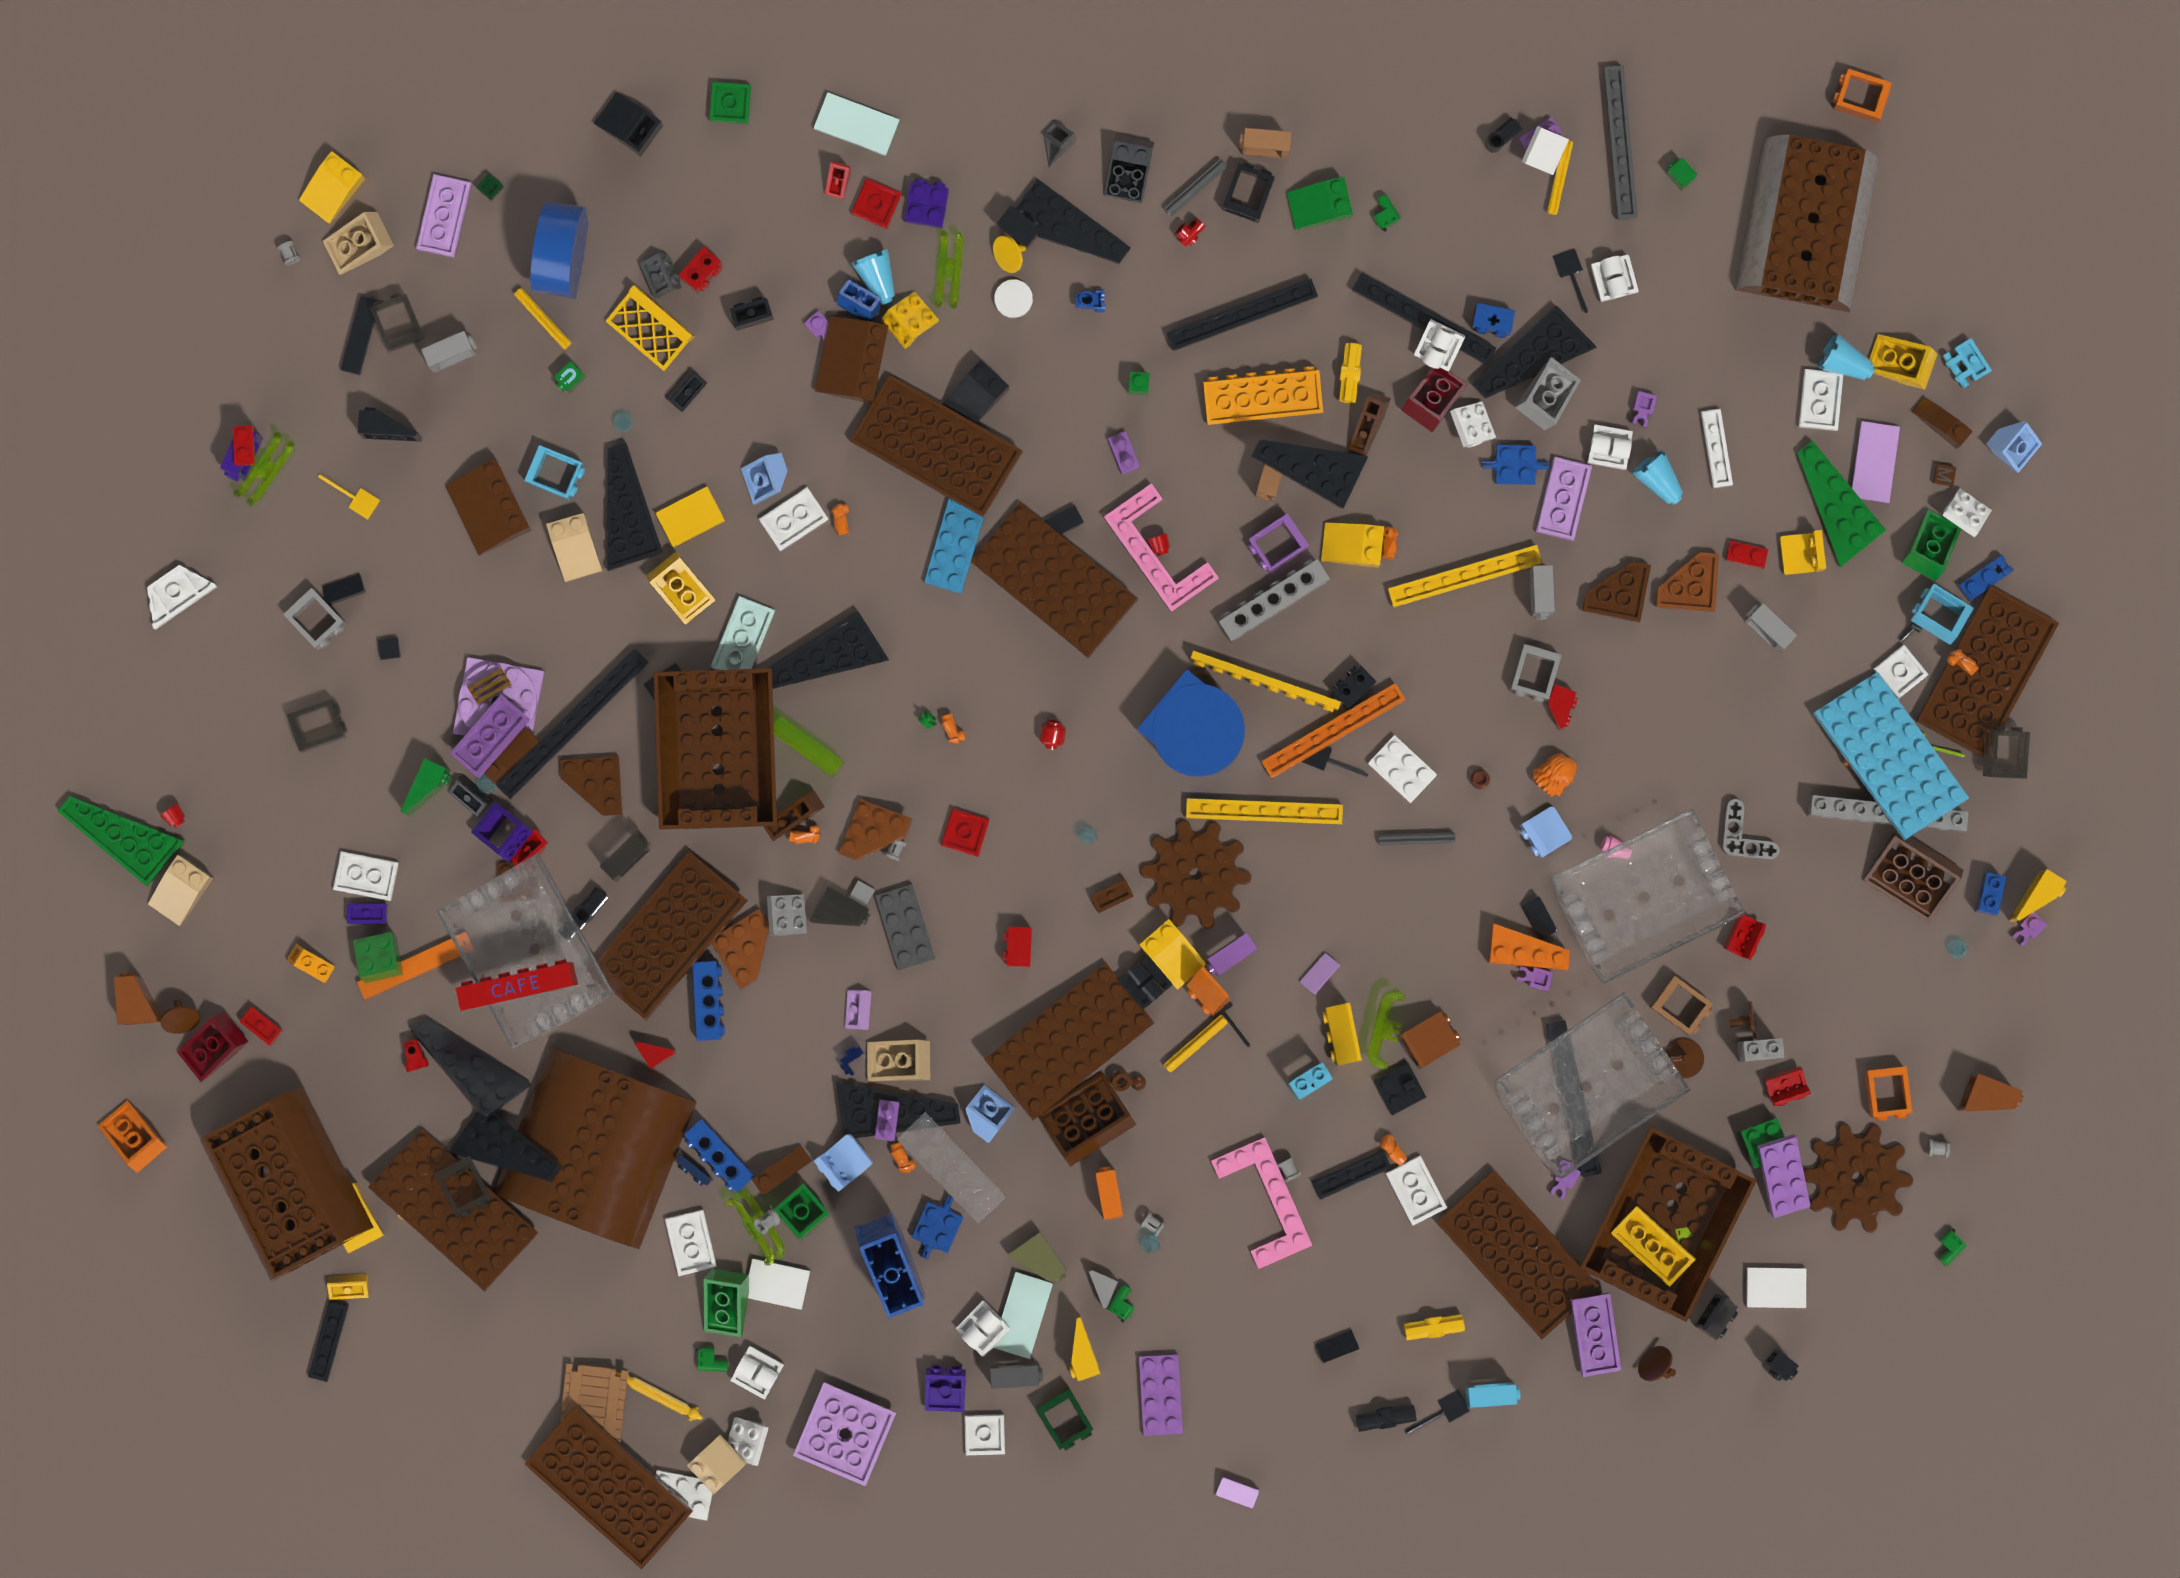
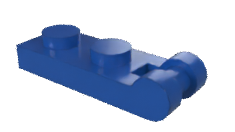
(1984, 578)

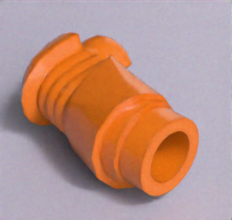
(840, 519)
(1390, 543)
(1962, 661)
(950, 727)
(805, 836)
(1394, 1151)
(899, 1155)

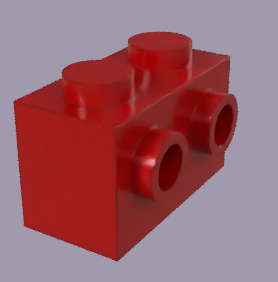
(701, 270)
(1019, 947)

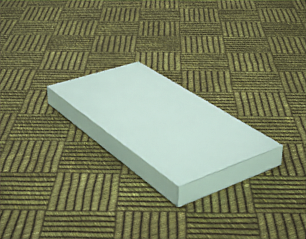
(856, 124)
(743, 636)
(1024, 1314)

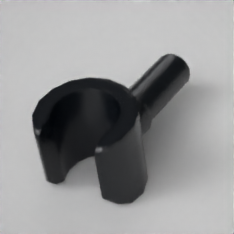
(1914, 627)

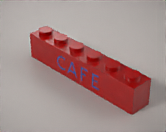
(515, 986)

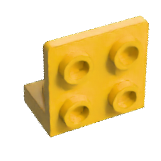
(909, 319)
(1803, 553)

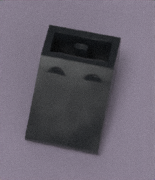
(629, 124)
(1129, 168)

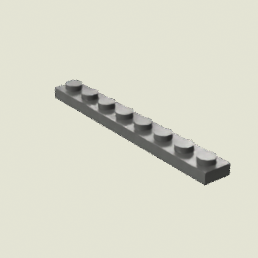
(1620, 142)

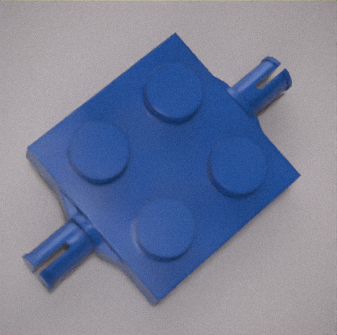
(1515, 464)
(937, 1227)

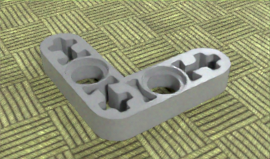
(1736, 837)

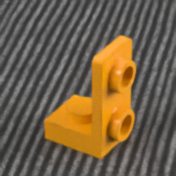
(310, 963)

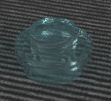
(623, 422)
(485, 784)
(1087, 835)
(1958, 949)
(1150, 1243)

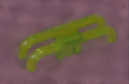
(949, 269)
(265, 470)
(1383, 1028)
(749, 1222)

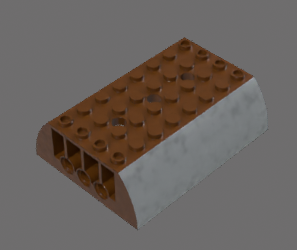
(1781, 227)

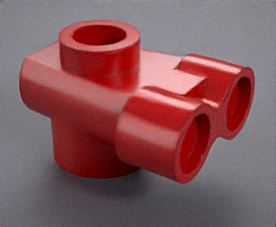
(1188, 234)
(416, 1060)

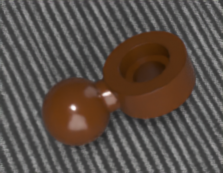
(1137, 1082)

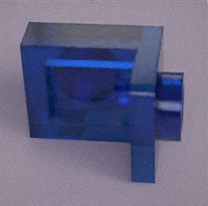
(851, 1055)

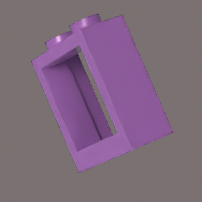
(1293, 531)
(1231, 955)

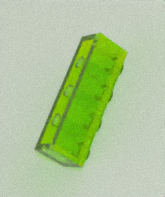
(807, 747)

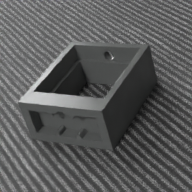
(1015, 1376)

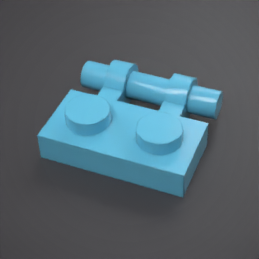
(1972, 360)

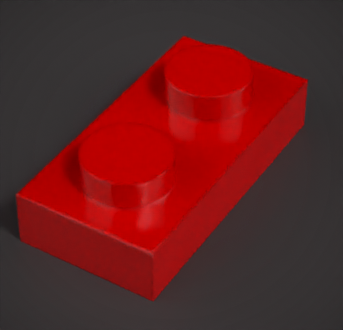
(243, 445)
(1746, 554)
(260, 1026)

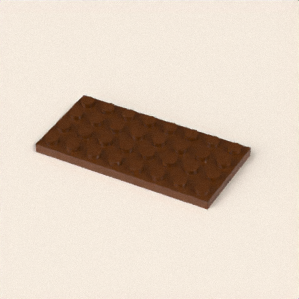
(936, 446)
(1054, 580)
(2006, 644)
(669, 934)
(1068, 1041)
(476, 1244)
(1516, 1254)
(608, 1487)

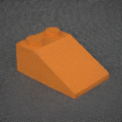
(1208, 992)
(132, 1137)

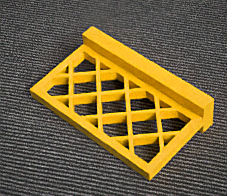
(661, 315)

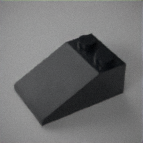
(977, 393)
(378, 426)
(1717, 1316)

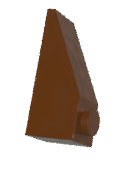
(1369, 422)
(1942, 422)
(512, 755)
(795, 815)
(781, 1170)

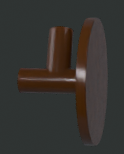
(180, 1018)
(1742, 1021)
(1686, 1057)
(1656, 1364)

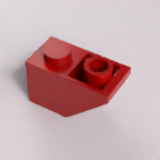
(1560, 704)

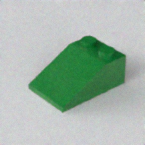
(1320, 203)
(1932, 545)
(427, 784)
(725, 1302)

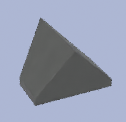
(1057, 141)

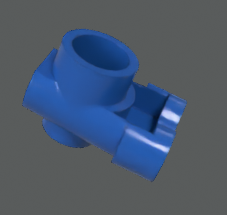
(1094, 300)

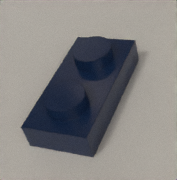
(687, 1166)

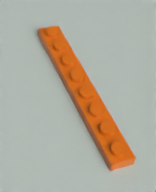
(1333, 731)

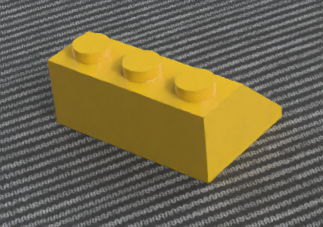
(1342, 1034)

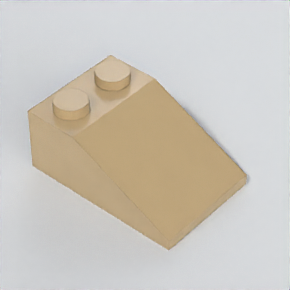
(358, 242)
(574, 547)
(180, 890)
(898, 1060)

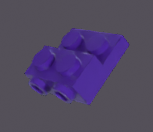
(926, 204)
(945, 1389)

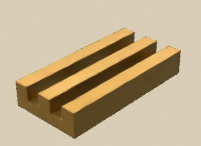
(475, 694)

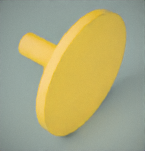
(1008, 254)

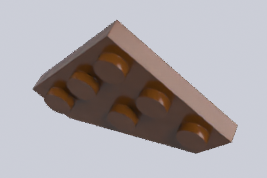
(1620, 594)
(596, 782)

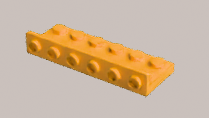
(1263, 395)

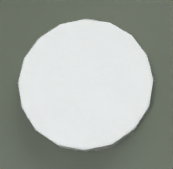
(1013, 298)

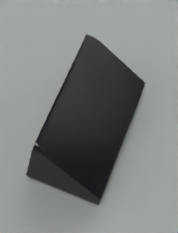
(685, 390)
(344, 589)
(469, 795)
(1539, 918)
(1337, 1346)

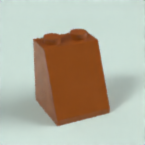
(134, 1001)
(1430, 1039)
(1989, 1094)

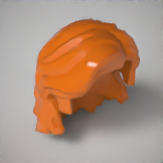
(1555, 774)

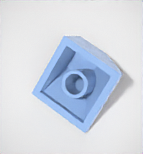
(2014, 445)
(765, 477)
(988, 1113)

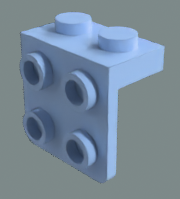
(1545, 832)
(843, 1162)

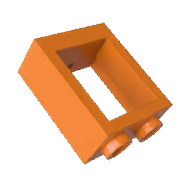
(1874, 115)
(1870, 1075)
(1109, 1193)

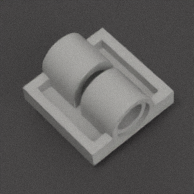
(786, 915)

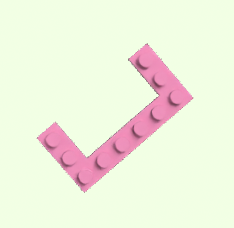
(1121, 523)
(1296, 1235)

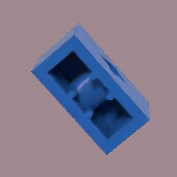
(858, 301)
(1482, 318)
(1990, 894)

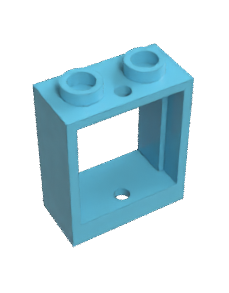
(537, 463)
(1949, 601)
(1302, 1086)
(1492, 1395)

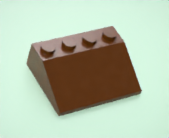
(851, 359)
(488, 507)
(1913, 875)
(1086, 1119)

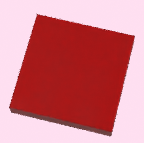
(876, 203)
(965, 832)

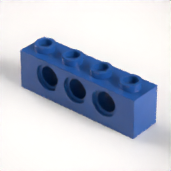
(700, 971)
(702, 1129)

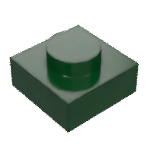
(490, 187)

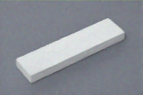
(1716, 448)

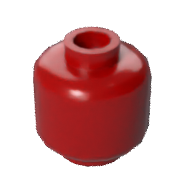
(1052, 734)

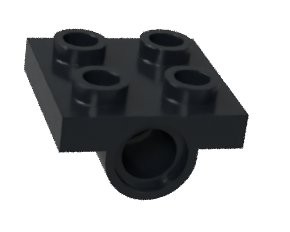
(1145, 982)

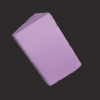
(1319, 973)
(858, 1009)
(1237, 1492)

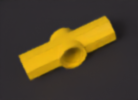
(1350, 373)
(1434, 1327)

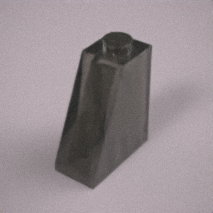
(839, 911)

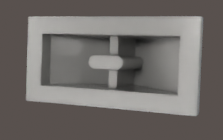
(1104, 1286)

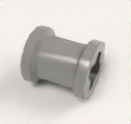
(289, 253)
(895, 849)
(1938, 1148)
(1289, 1169)
(767, 1221)
(1153, 1224)

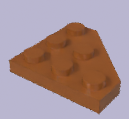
(1692, 585)
(873, 830)
(743, 947)

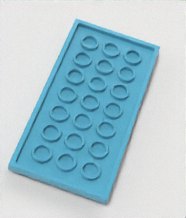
(1891, 756)

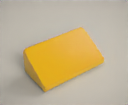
(347, 1286)

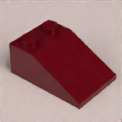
(1434, 397)
(212, 1046)

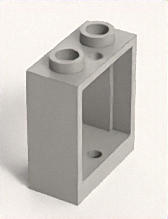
(449, 351)
(1542, 591)
(296, 609)
(1770, 627)
(1541, 654)
(1760, 1050)

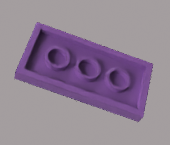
(489, 736)
(1783, 1176)
(1595, 1334)
(1160, 1395)

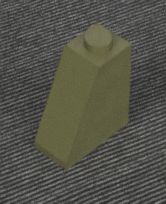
(1039, 1258)

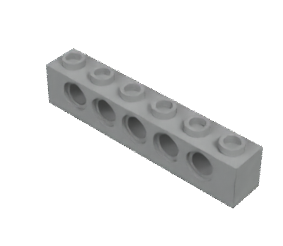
(1318, 578)

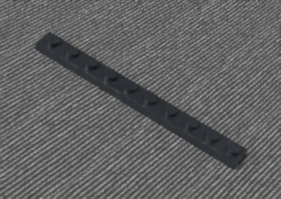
(572, 724)

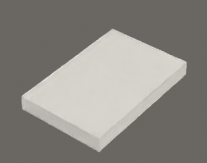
(1820, 400)
(793, 519)
(366, 876)
(1416, 1190)
(690, 1242)
(778, 1284)
(1776, 1287)

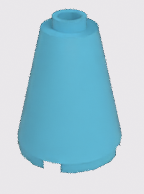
(877, 274)
(1845, 359)
(1659, 477)

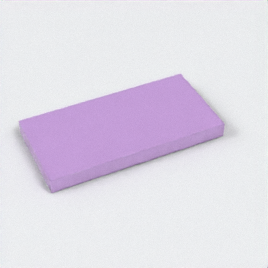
(443, 216)
(1875, 461)
(1563, 498)

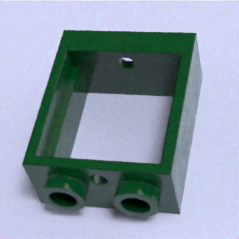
(1068, 1443)

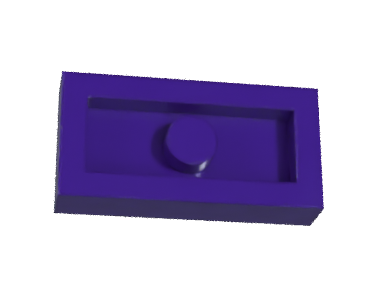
(366, 913)

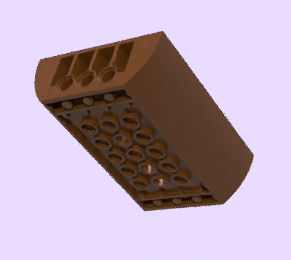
(690, 750)
(300, 1173)
(1708, 1207)

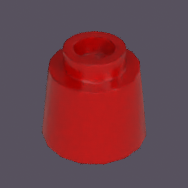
(1159, 544)
(173, 816)

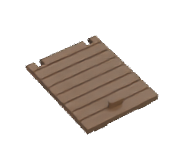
(598, 1395)

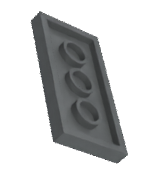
(905, 927)

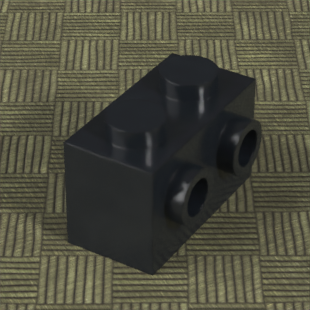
(1019, 227)
(751, 313)
(1353, 687)
(1781, 1366)

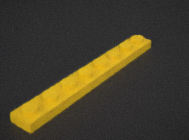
(1465, 576)
(1272, 684)
(1264, 811)

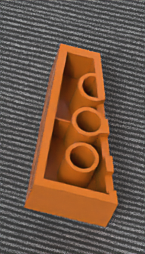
(1518, 949)

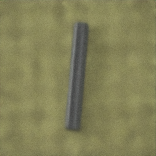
(1195, 187)
(1417, 838)

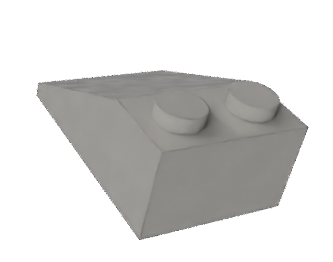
(1548, 394)

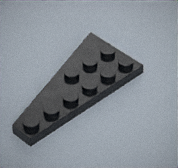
(1069, 226)
(1551, 337)
(1318, 470)
(628, 517)
(837, 650)
(477, 1076)
(861, 1105)
(502, 1146)

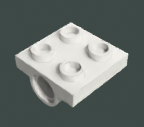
(1614, 277)
(1439, 346)
(1473, 424)
(1610, 447)
(1966, 512)
(983, 1328)
(757, 1372)
(747, 1439)

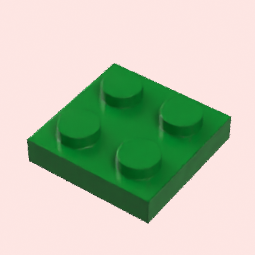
(730, 103)

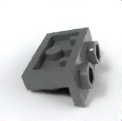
(660, 274)

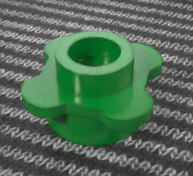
(927, 719)

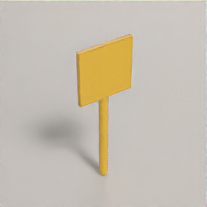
(362, 503)

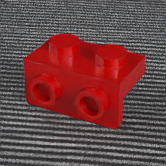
(1744, 937)
(1787, 1086)

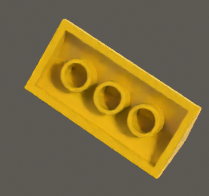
(1653, 1245)

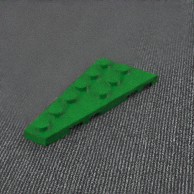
(1844, 514)
(131, 844)

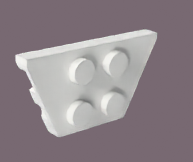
(176, 593)

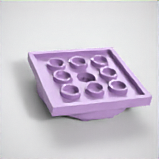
(523, 692)
(848, 1457)

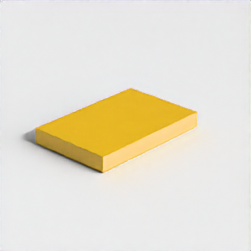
(690, 517)

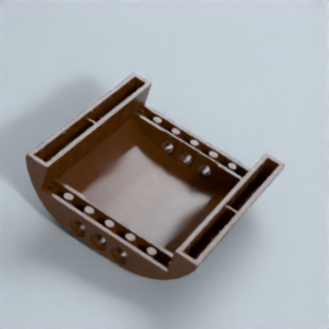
(612, 1143)

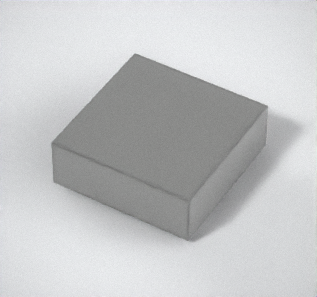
(862, 893)

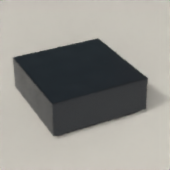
(389, 649)

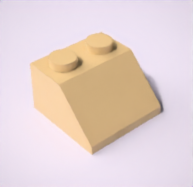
(716, 1464)

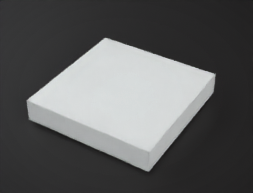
(1545, 150)
(1901, 671)
(984, 1434)

